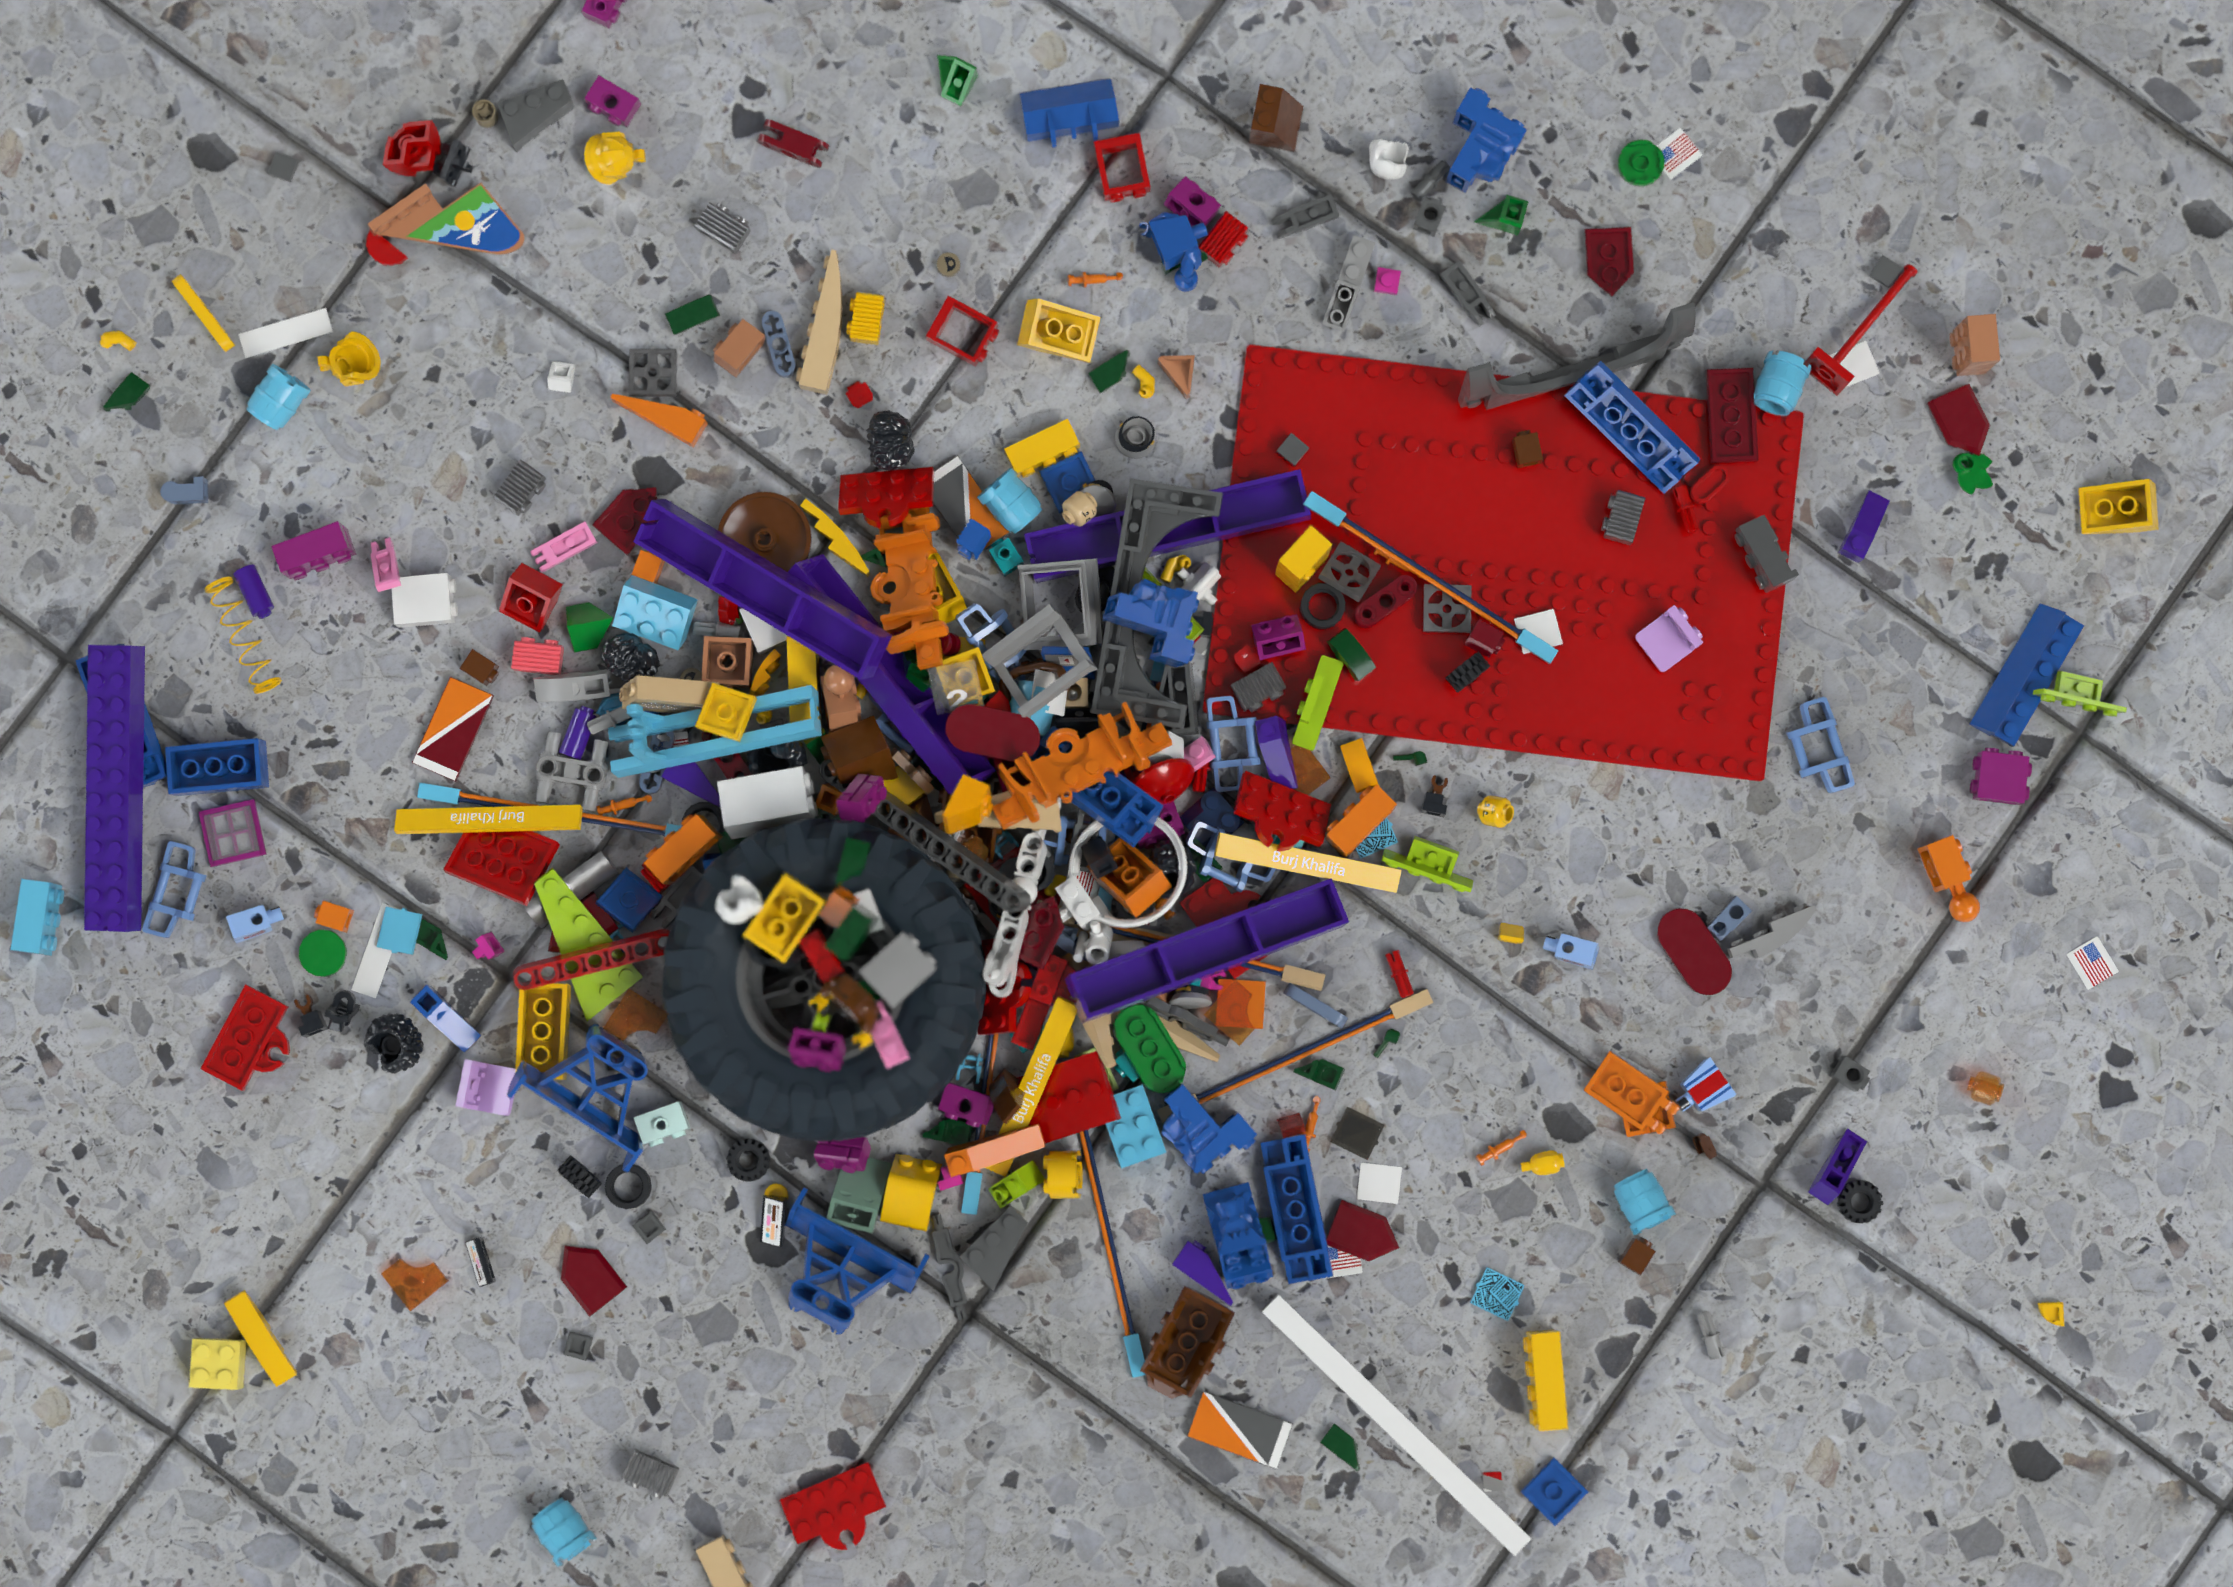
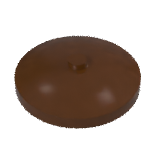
(769, 527)

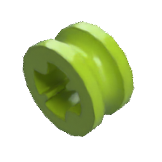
(820, 1023)

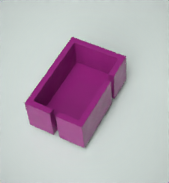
(314, 551)

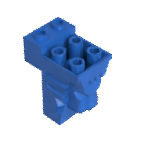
(1489, 144)
(1159, 613)
(1197, 1133)
(1238, 1236)

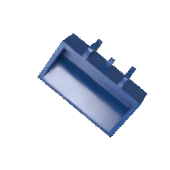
(1069, 110)

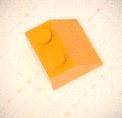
(967, 805)

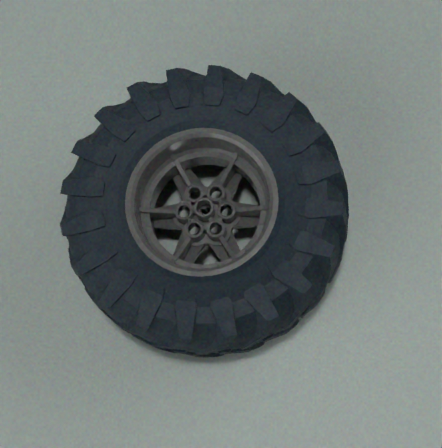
(725, 1015)

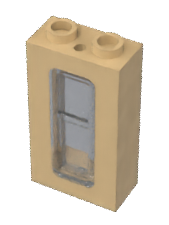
(664, 694)

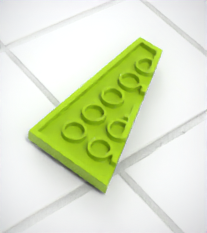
(576, 930)

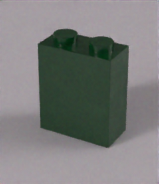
(851, 932)

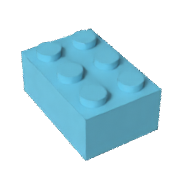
(654, 612)
(37, 917)
(1136, 1133)

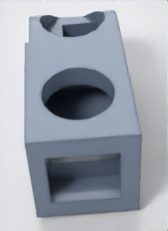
(186, 493)
(1729, 918)

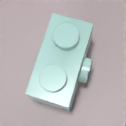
(662, 1123)

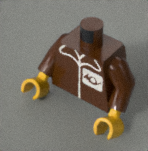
(851, 1000)

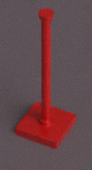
(1828, 369)

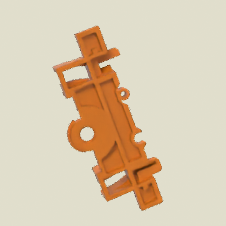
(915, 589)
(1080, 768)

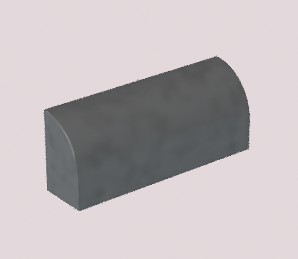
(581, 881)

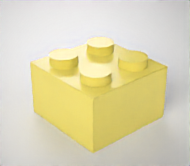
(217, 1363)

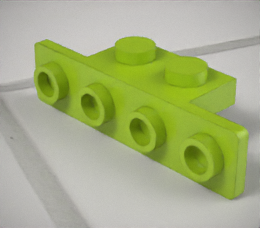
(2080, 691)
(1317, 703)
(1430, 861)

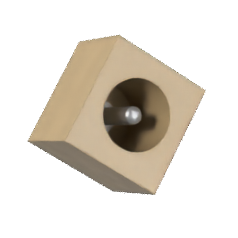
(1078, 695)

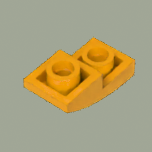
(762, 678)
(1359, 765)

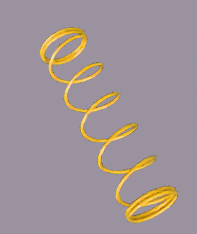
(258, 688)

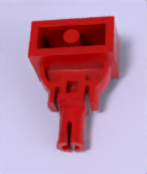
(1051, 981)

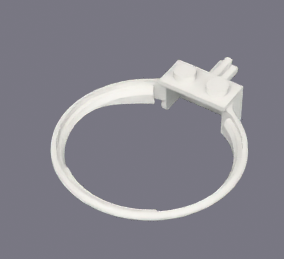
(1082, 907)

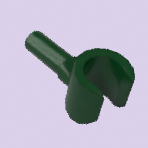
(1419, 757)
(1390, 1036)

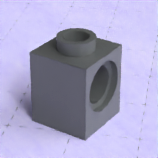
(1429, 226)
(1840, 1074)

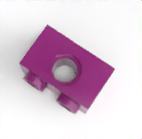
(603, 91)
(1180, 203)
(952, 1102)

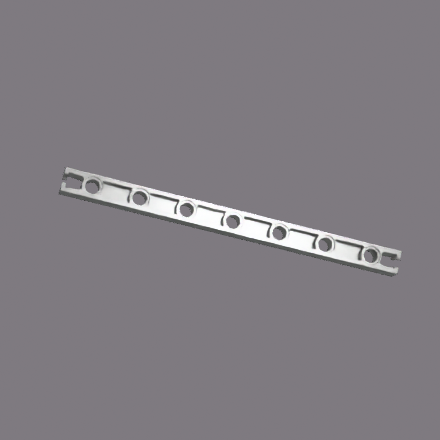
(1396, 1425)

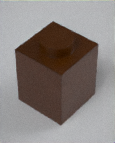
(1527, 449)
(480, 668)
(1637, 1255)

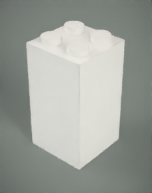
(766, 801)

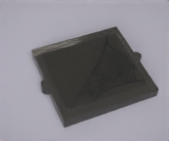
(1357, 1133)

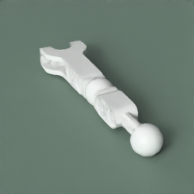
(1005, 952)

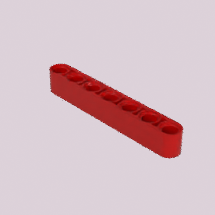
(584, 967)

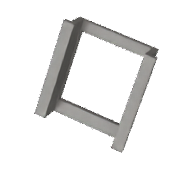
(1090, 600)
(1024, 636)

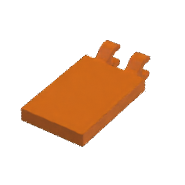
(1630, 1093)

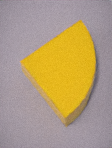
(2052, 1312)

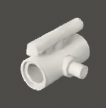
(1201, 581)
(1097, 946)

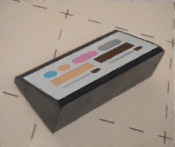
(773, 1220)
(480, 1261)

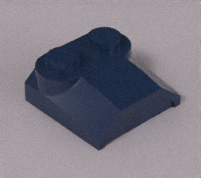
(1213, 811)

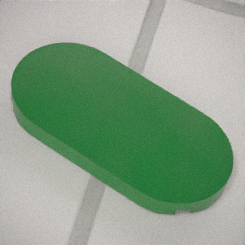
(1149, 1048)

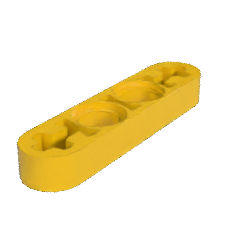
(203, 313)

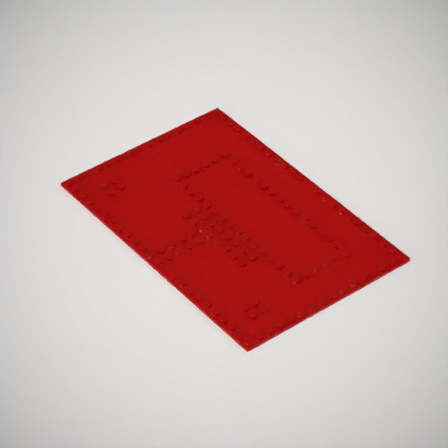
(1529, 541)

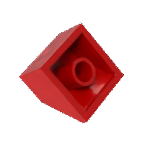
(530, 597)

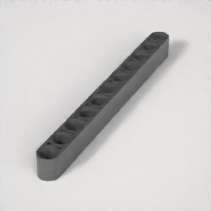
(952, 849)

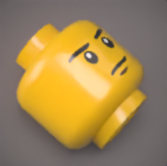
(1495, 811)

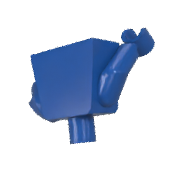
(1177, 244)

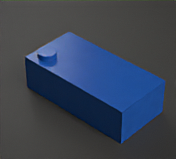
(217, 767)

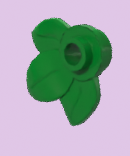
(1974, 474)

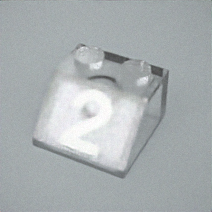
(955, 686)

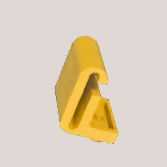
(910, 1192)

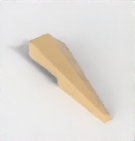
(1048, 817)
(1099, 1028)
(1184, 1039)

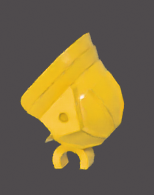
(610, 156)
(352, 360)

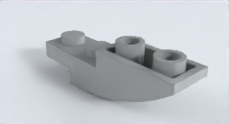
(1348, 283)
(577, 686)
(1781, 930)

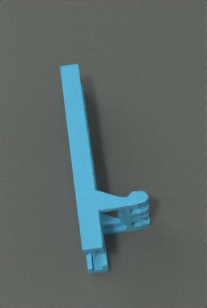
(648, 724)

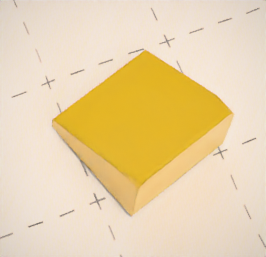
(1511, 933)

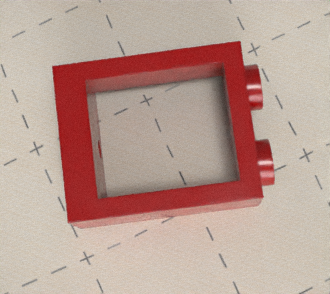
(1116, 145)
(943, 317)

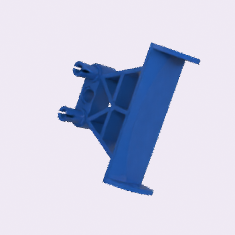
(601, 1045)
(805, 1292)

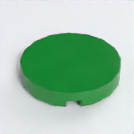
(1641, 163)
(322, 953)

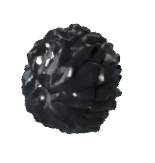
(890, 440)
(629, 657)
(777, 757)
(1166, 859)
(395, 1041)

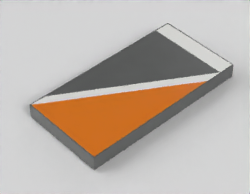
(957, 500)
(1239, 1430)

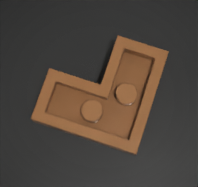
(917, 773)

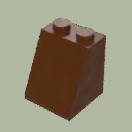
(1276, 119)
(858, 750)

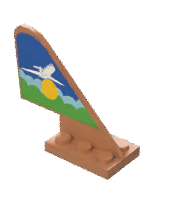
(467, 223)

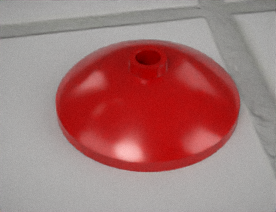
(1166, 779)

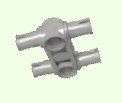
(571, 771)

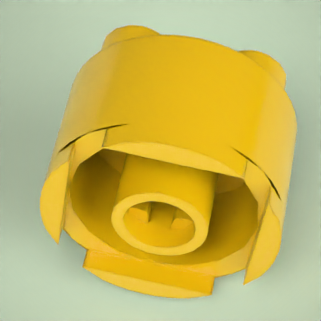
(1063, 1174)

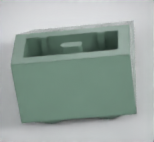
(859, 1196)

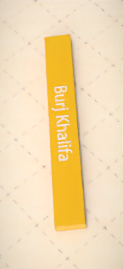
(488, 819)
(1308, 862)
(1040, 1070)

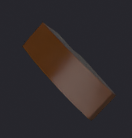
(1006, 1095)

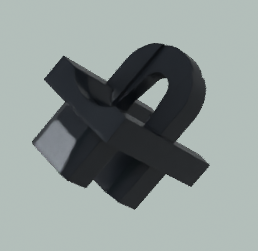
(457, 156)
(341, 1013)

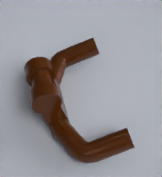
(1029, 667)

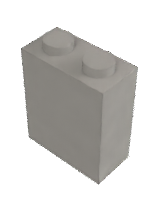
(898, 970)

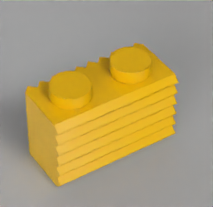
(866, 318)

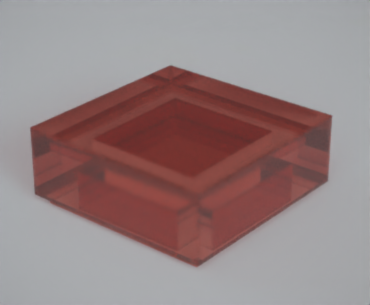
(1291, 1125)

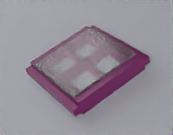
(232, 833)

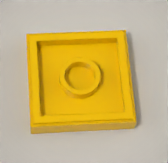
(726, 712)

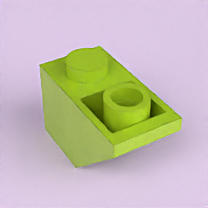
(1016, 1184)

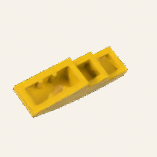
(840, 543)
(260, 1338)

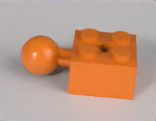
(1949, 870)

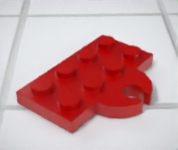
(886, 494)
(1281, 812)
(1215, 902)
(999, 1012)
(248, 1039)
(834, 1507)

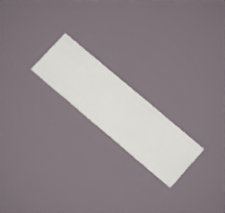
(285, 333)
(373, 961)

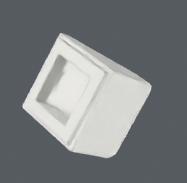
(561, 376)

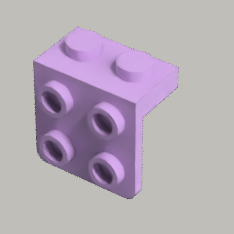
(1669, 638)
(485, 1088)

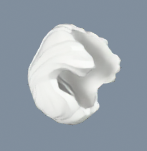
(1388, 158)
(739, 902)

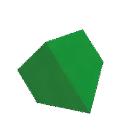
(956, 78)
(1506, 215)
(586, 626)

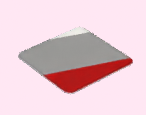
(1201, 644)
(1492, 1481)

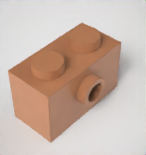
(738, 347)

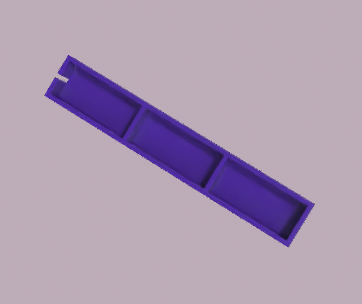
(1243, 511)
(763, 589)
(899, 698)
(114, 788)
(1206, 950)

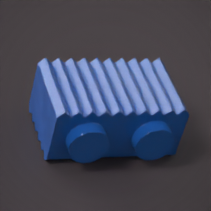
(973, 540)

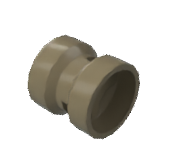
(483, 109)

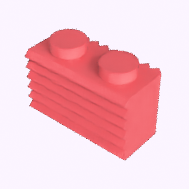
(537, 657)

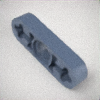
(768, 330)
(647, 775)
(1315, 1005)

